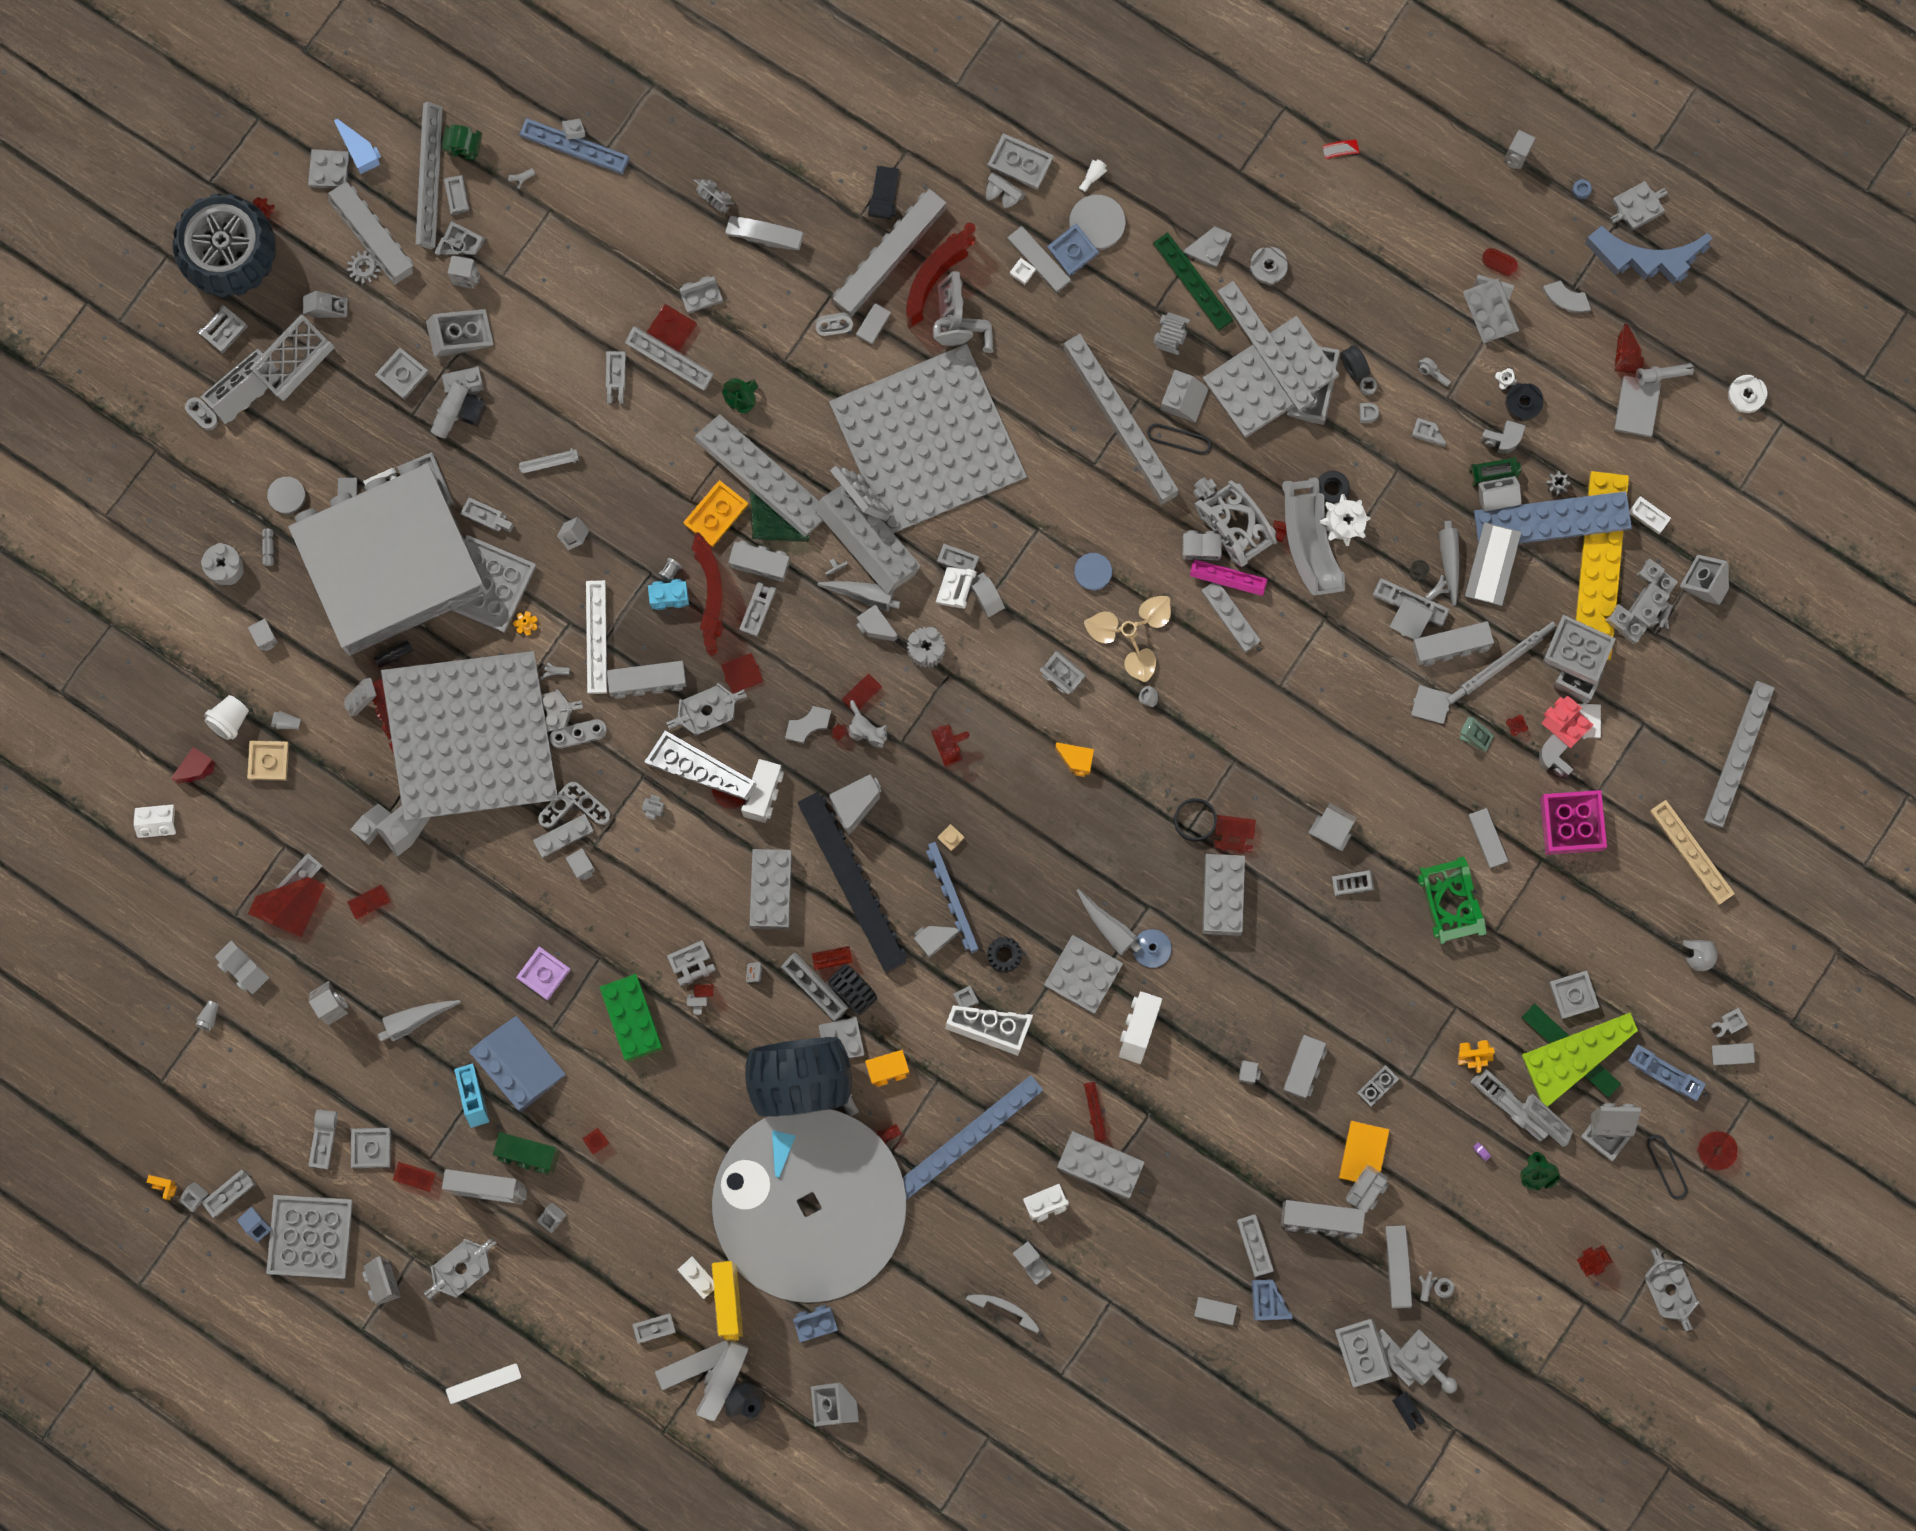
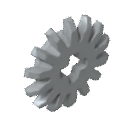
(359, 262)

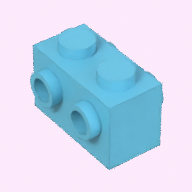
(668, 594)

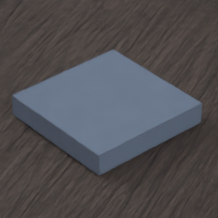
(1073, 249)

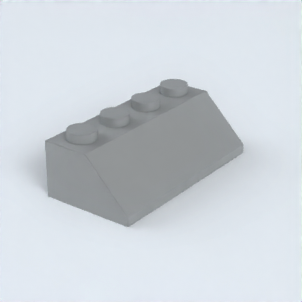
(238, 388)

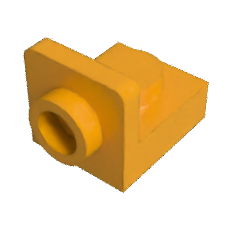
(160, 1183)

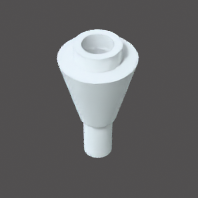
(1095, 171)

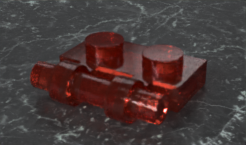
(1234, 827)

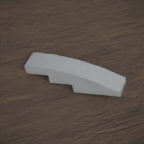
(763, 232)
(1398, 1267)
(722, 1381)

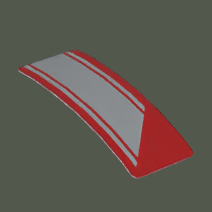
(1340, 148)

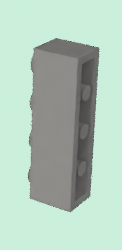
(1453, 643)
(646, 679)

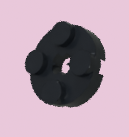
(1521, 411)

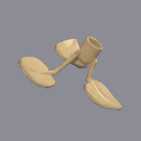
(1104, 625)

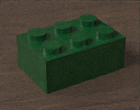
(526, 1153)

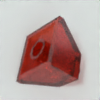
(1628, 352)

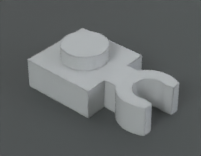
(1731, 1022)

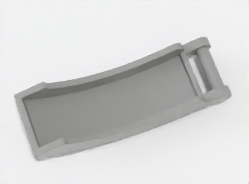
(1309, 538)

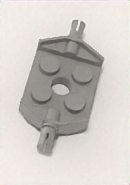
(722, 706)
(558, 710)
(445, 1274)
(1683, 1301)

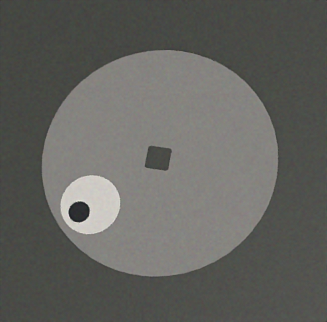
(830, 1249)

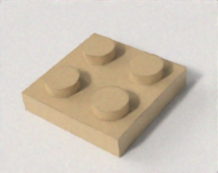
(268, 760)

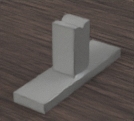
(835, 567)

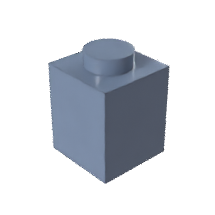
(254, 1224)

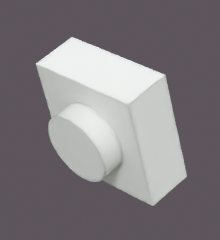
(1022, 271)

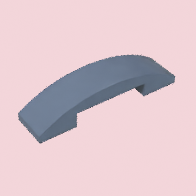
(1666, 1074)

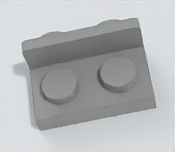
(700, 294)
(470, 377)

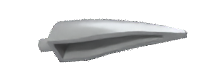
(1450, 557)
(864, 592)
(1115, 932)
(407, 1021)

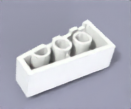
(990, 1027)

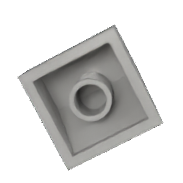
(1184, 396)

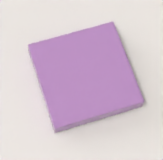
(543, 973)

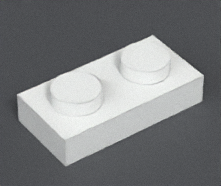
(1649, 515)
(697, 1277)

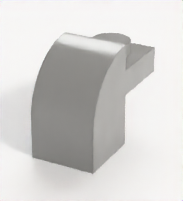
(1507, 440)
(986, 595)
(1550, 755)

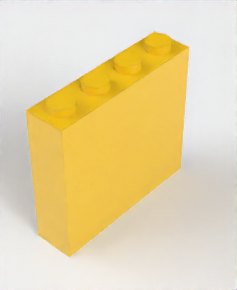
(727, 1300)

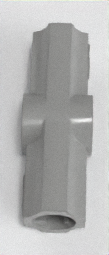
(1515, 1109)

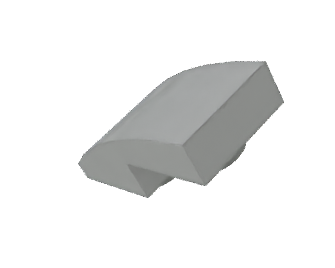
(1733, 1053)
(1378, 1085)

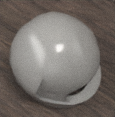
(1704, 954)

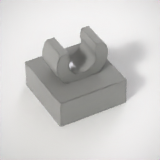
(697, 1003)

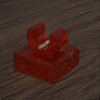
(263, 206)
(1280, 528)

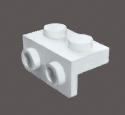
(154, 821)

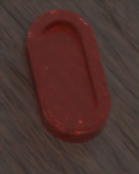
(1499, 262)

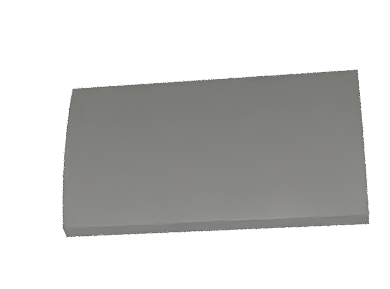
(1318, 410)

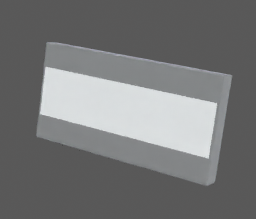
(1492, 564)

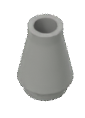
(285, 721)
(207, 1017)

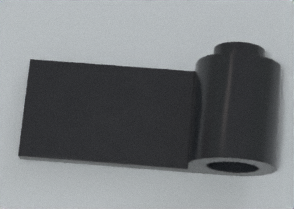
(884, 192)

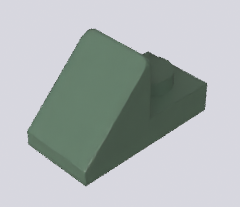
(1476, 734)

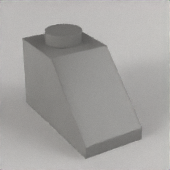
(875, 625)
(365, 826)
(934, 938)

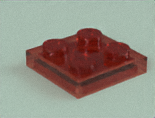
(672, 327)

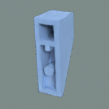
(359, 148)

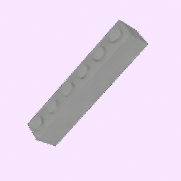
(370, 233)

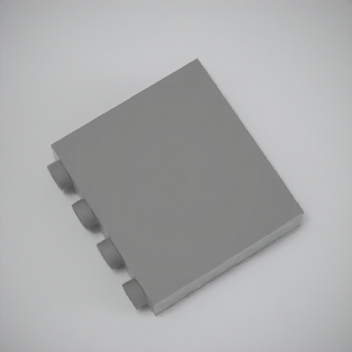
(387, 558)

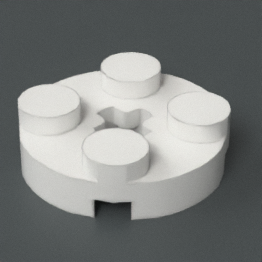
(1751, 384)

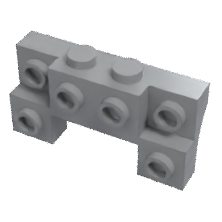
(1647, 605)

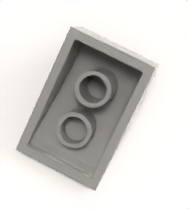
(459, 332)
(381, 1280)

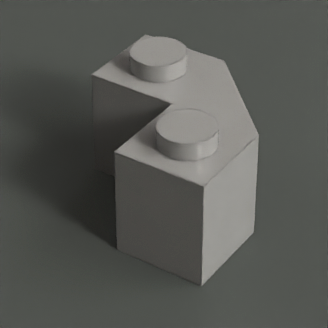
(248, 974)

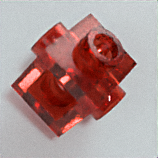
(1594, 1260)

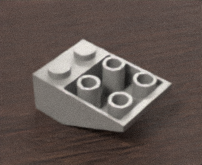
(1615, 1121)

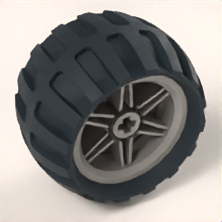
(237, 273)
(798, 1076)

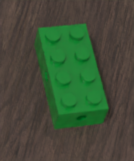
(631, 1018)

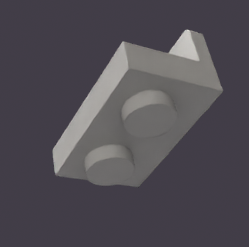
(1062, 673)

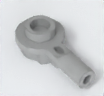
(1428, 367)

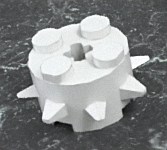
(1341, 529)

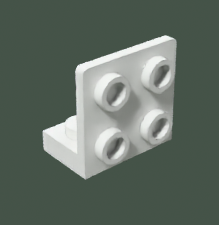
(1046, 1202)

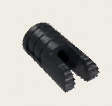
(1405, 1407)

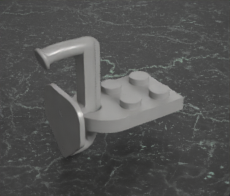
(957, 329)

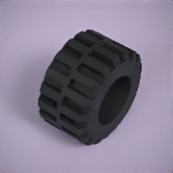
(852, 989)

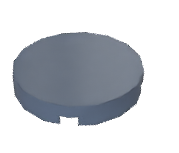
(1093, 571)

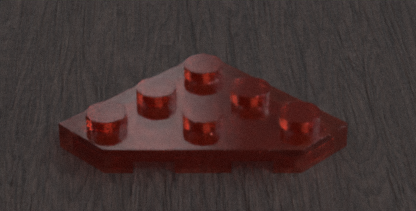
(288, 905)

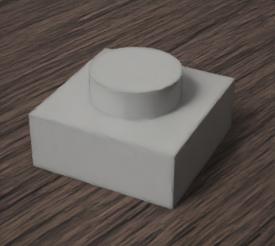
(573, 129)

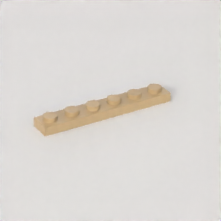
(1691, 852)

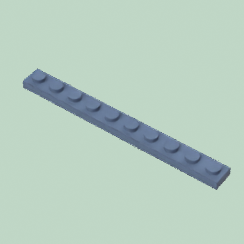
(970, 1135)

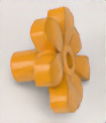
(525, 623)

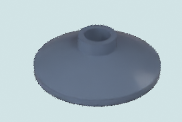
(1153, 958)

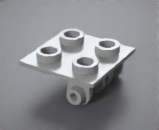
(708, 190)

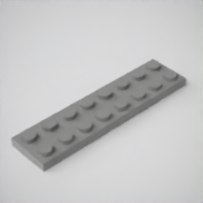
(760, 474)

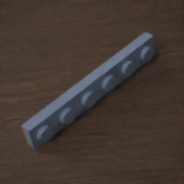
(954, 905)

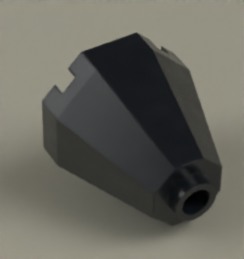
(744, 1403)

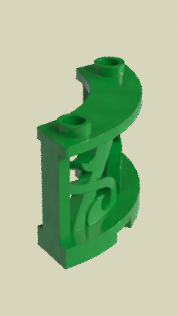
(1461, 876)

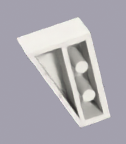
(759, 802)
(1139, 1027)

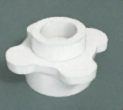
(1505, 383)

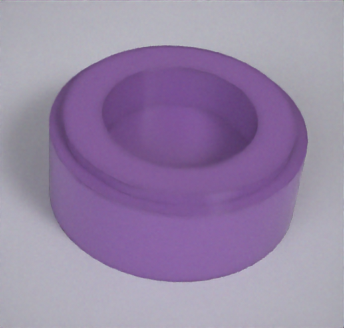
(1481, 1151)

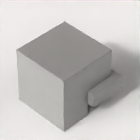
(1333, 827)

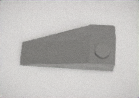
(399, 833)

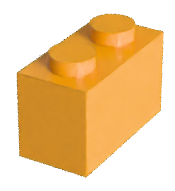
(887, 1068)

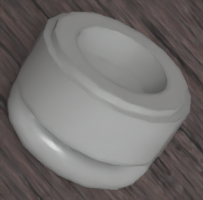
(1148, 696)

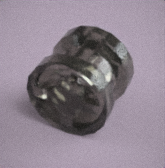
(1419, 566)

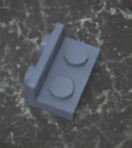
(815, 1324)

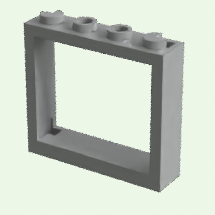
(484, 1186)

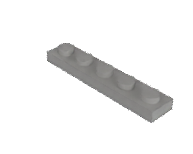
(669, 358)

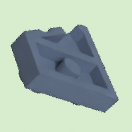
(1268, 1302)

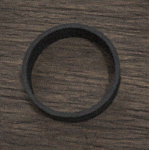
(1199, 801)

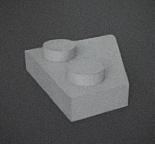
(1209, 247)

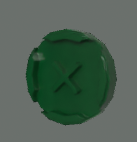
(740, 394)
(1539, 1173)

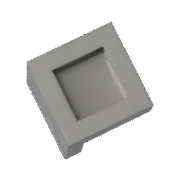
(573, 533)

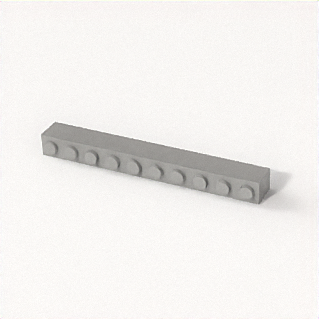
(1120, 419)

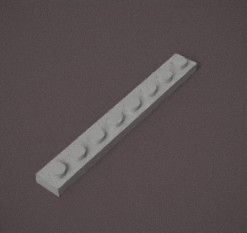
(429, 175)
(1266, 346)
(1738, 754)

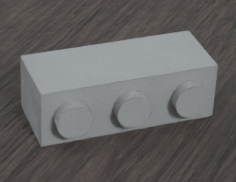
(759, 561)
(1305, 1067)

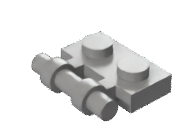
(689, 957)

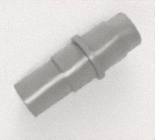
(449, 409)

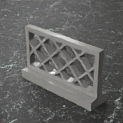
(300, 370)

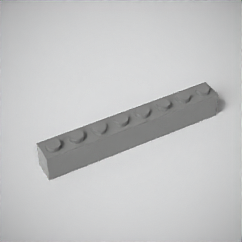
(889, 253)

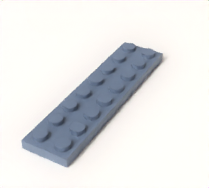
(1561, 517)

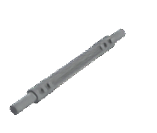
(1501, 663)

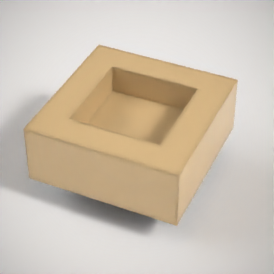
(950, 838)

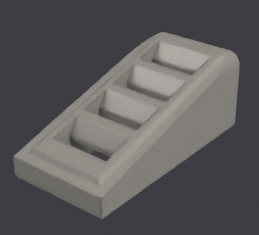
(1370, 884)
(1479, 1077)

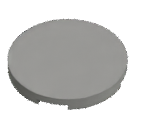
(1099, 219)

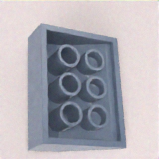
(517, 1063)

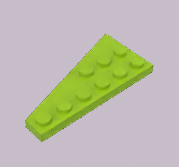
(1566, 1061)

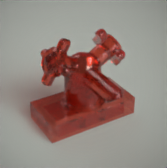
(947, 744)

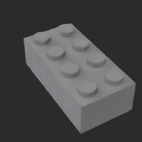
(770, 889)
(1223, 894)
(1100, 1165)
(1323, 1218)

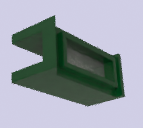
(1494, 470)

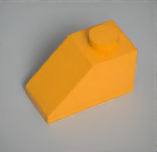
(1075, 758)

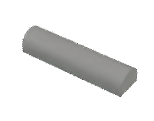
(815, 987)

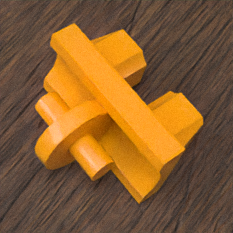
(1475, 1058)

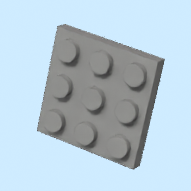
(860, 493)
(1579, 650)
(1083, 974)

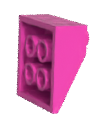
(1573, 822)

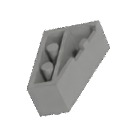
(327, 1003)

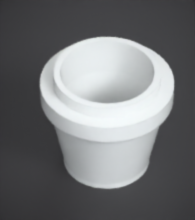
(226, 717)

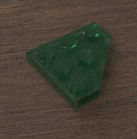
(769, 525)

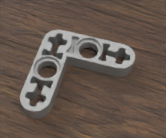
(570, 800)

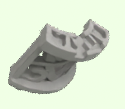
(1210, 515)

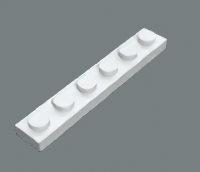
(596, 637)

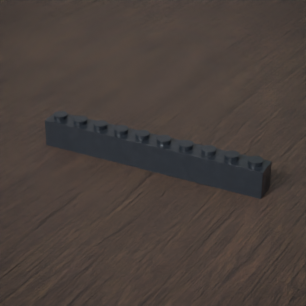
(852, 883)

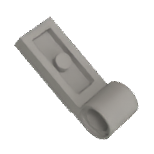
(323, 1138)

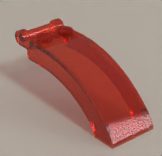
(934, 267)
(714, 610)

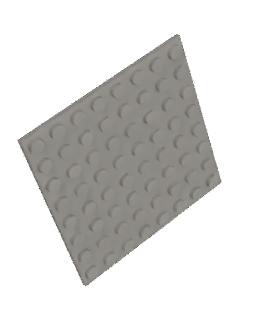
(928, 438)
(469, 735)

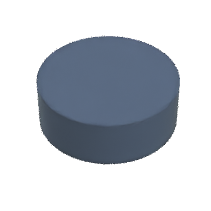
(1582, 189)

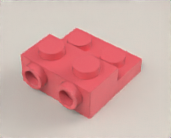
(1567, 721)

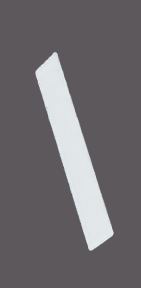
(483, 1383)

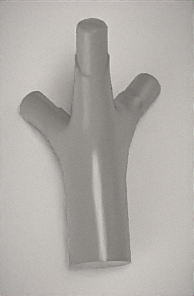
(521, 177)
(1438, 589)
(1663, 618)
(552, 670)
(1426, 1286)

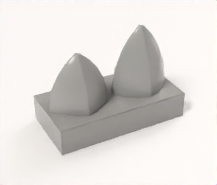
(997, 185)

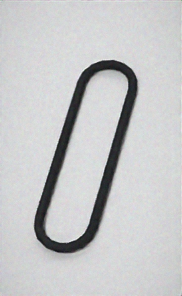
(1175, 445)
(1660, 1171)

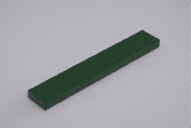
(1193, 282)
(1552, 1032)

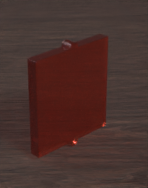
(742, 673)

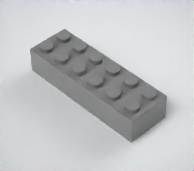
(868, 540)

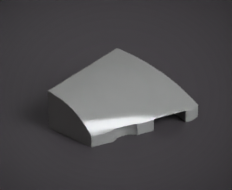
(459, 241)

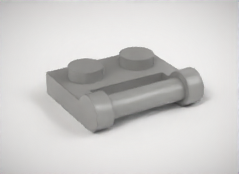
(226, 333)

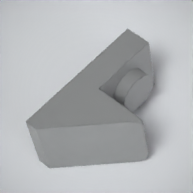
(1032, 1263)

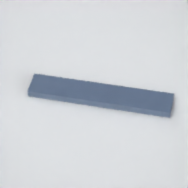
(577, 147)

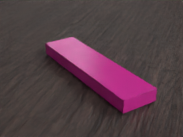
(1228, 577)

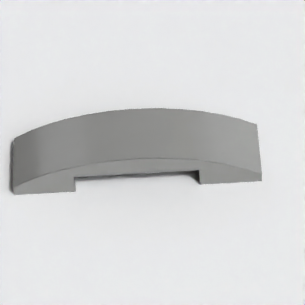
(1026, 1322)

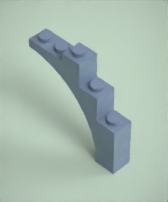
(1646, 262)

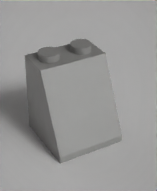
(855, 801)

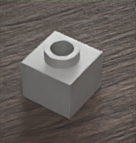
(1249, 1072)

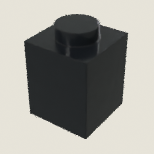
(472, 410)

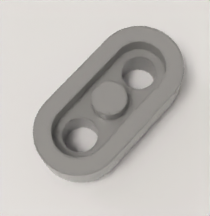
(833, 325)
(202, 414)

